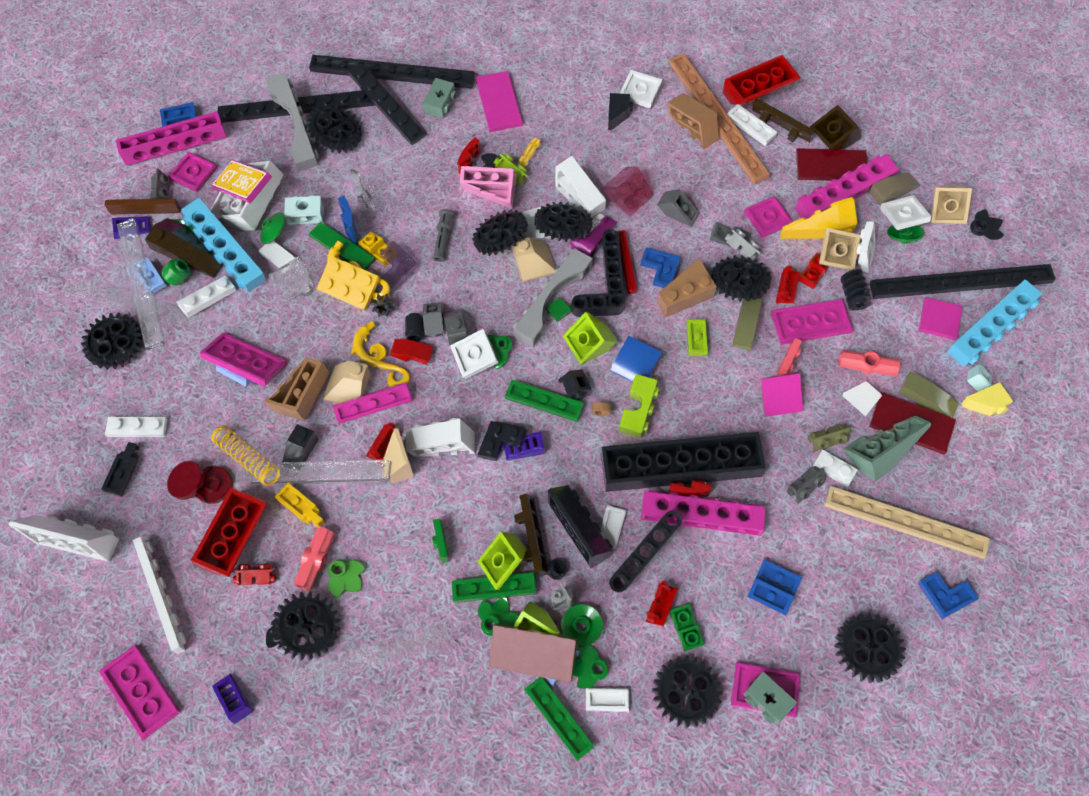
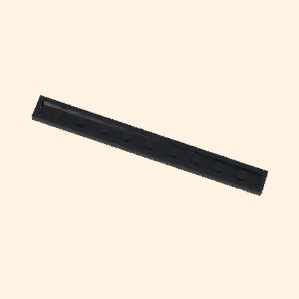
(392, 71)
(269, 109)
(961, 281)

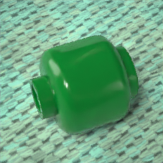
(175, 272)

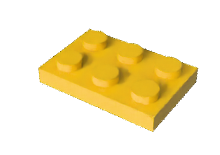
(348, 283)

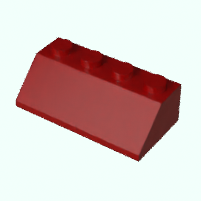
(759, 80)
(228, 533)

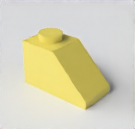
(989, 400)

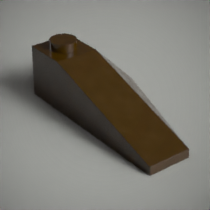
(179, 243)

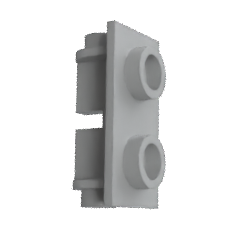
(748, 248)
(561, 598)

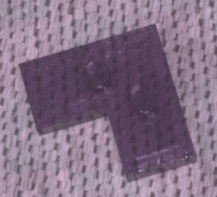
(402, 265)

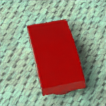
(471, 150)
(813, 272)
(409, 349)
(697, 488)

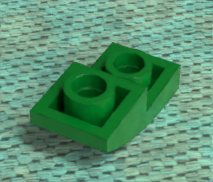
(686, 627)

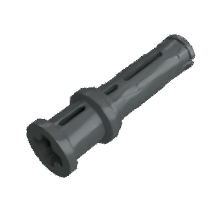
(444, 228)

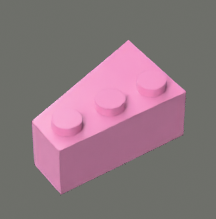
(490, 183)

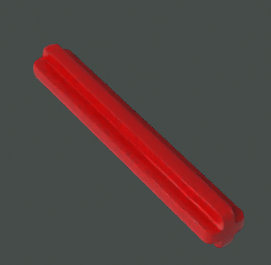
(627, 264)

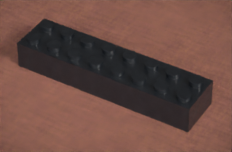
(682, 461)

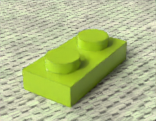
(696, 337)

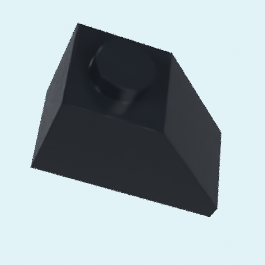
(618, 109)
(299, 444)

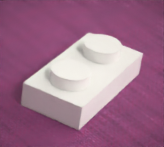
(835, 468)

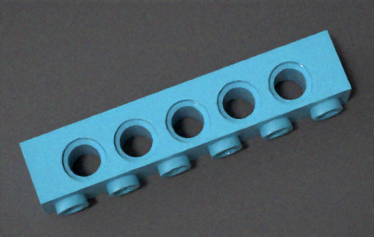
(199, 211)
(1004, 314)

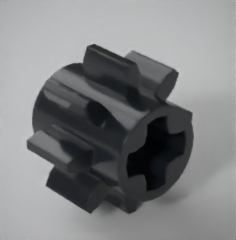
(382, 300)

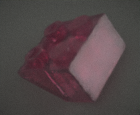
(628, 190)

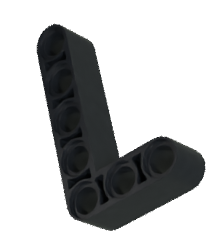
(611, 280)

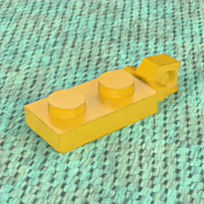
(299, 505)

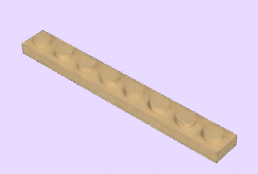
(907, 522)

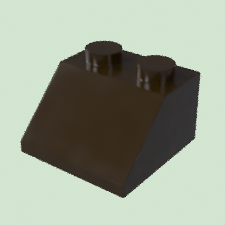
(836, 129)

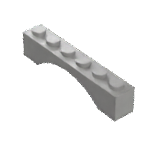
(301, 148)
(573, 269)

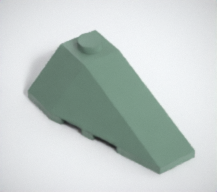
(884, 450)

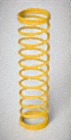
(264, 472)

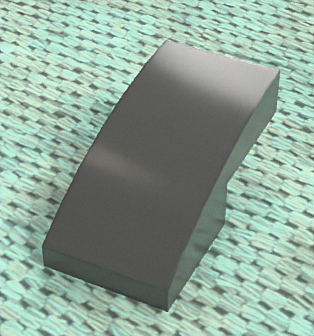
(720, 231)

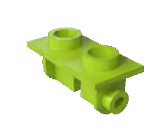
(506, 162)

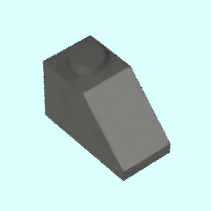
(678, 207)
(433, 319)
(454, 326)

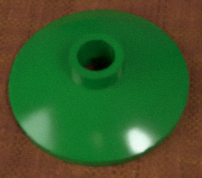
(272, 227)
(907, 234)
(589, 617)

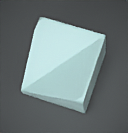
(979, 378)

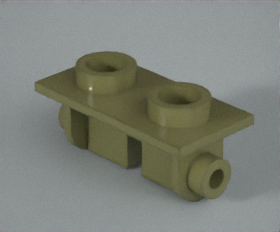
(836, 435)

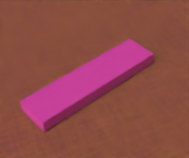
(372, 402)

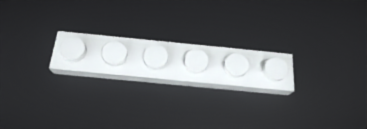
(162, 601)

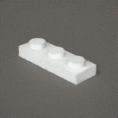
(751, 125)
(206, 296)
(136, 427)

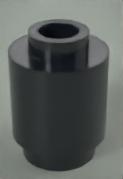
(414, 327)

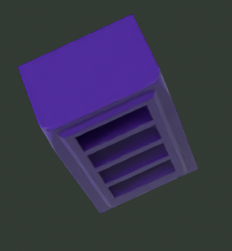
(139, 220)
(533, 451)
(238, 710)

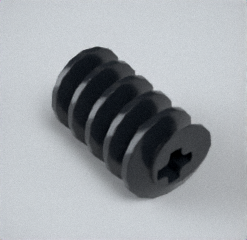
(855, 290)

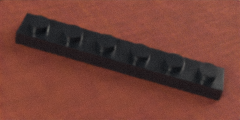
(386, 104)

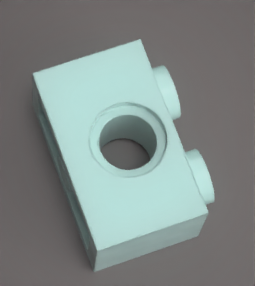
(304, 210)

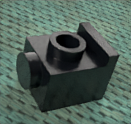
(575, 384)

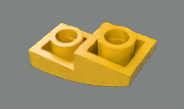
(374, 246)

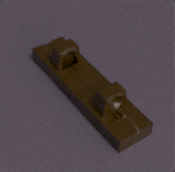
(795, 128)
(530, 519)

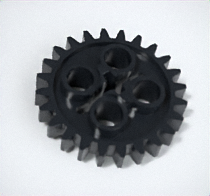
(334, 129)
(563, 221)
(500, 232)
(751, 278)
(96, 347)
(286, 633)
(889, 649)
(705, 697)

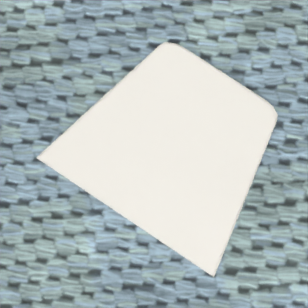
(863, 397)

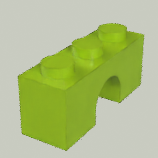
(644, 391)

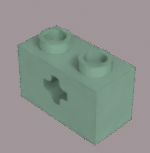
(439, 98)
(780, 703)

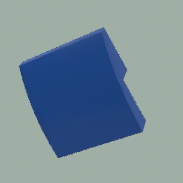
(348, 220)
(634, 359)
(774, 587)

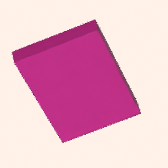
(746, 674)

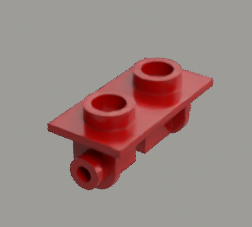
(787, 285)
(380, 445)
(245, 574)
(661, 604)

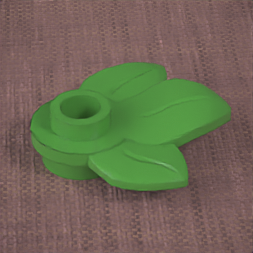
(347, 579)

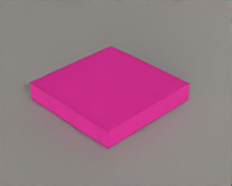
(192, 172)
(768, 216)
(940, 318)
(781, 394)

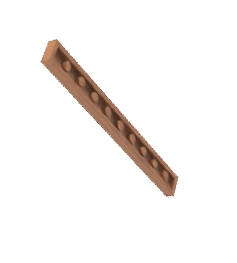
(727, 130)

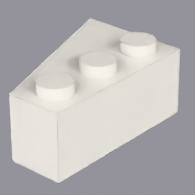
(578, 187)
(440, 437)

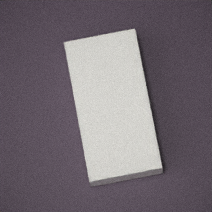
(276, 254)
(612, 524)
(607, 699)

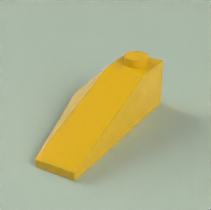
(839, 217)

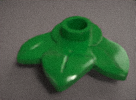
(500, 352)
(496, 613)
(585, 667)

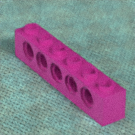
(171, 138)
(881, 165)
(732, 523)

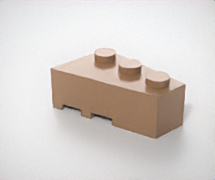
(696, 118)
(687, 290)
(300, 391)

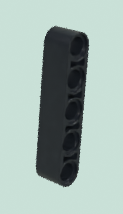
(648, 541)

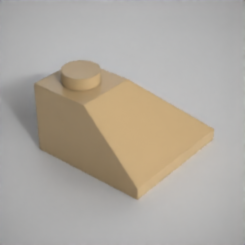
(951, 204)
(839, 249)
(533, 259)
(347, 381)
(396, 453)

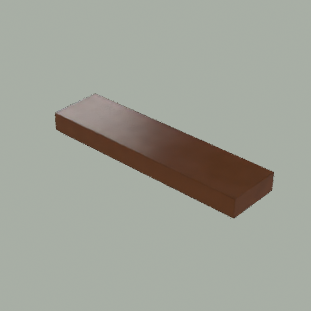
(142, 206)

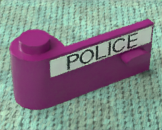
(590, 243)

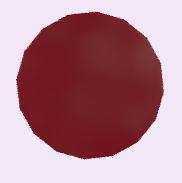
(185, 480)
(218, 486)

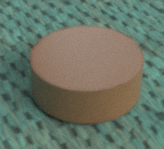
(601, 409)

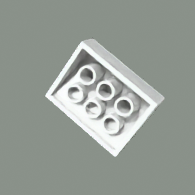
(240, 214)
(68, 536)

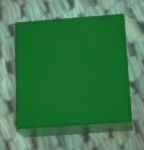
(558, 309)

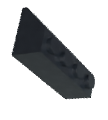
(579, 525)

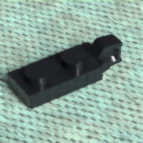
(121, 470)

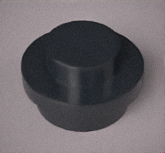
(556, 569)

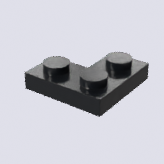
(499, 435)

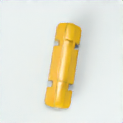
(529, 152)

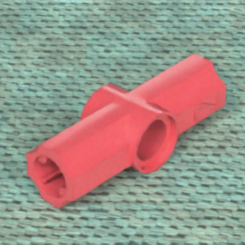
(859, 361)
(313, 558)

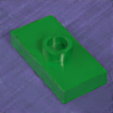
(439, 540)

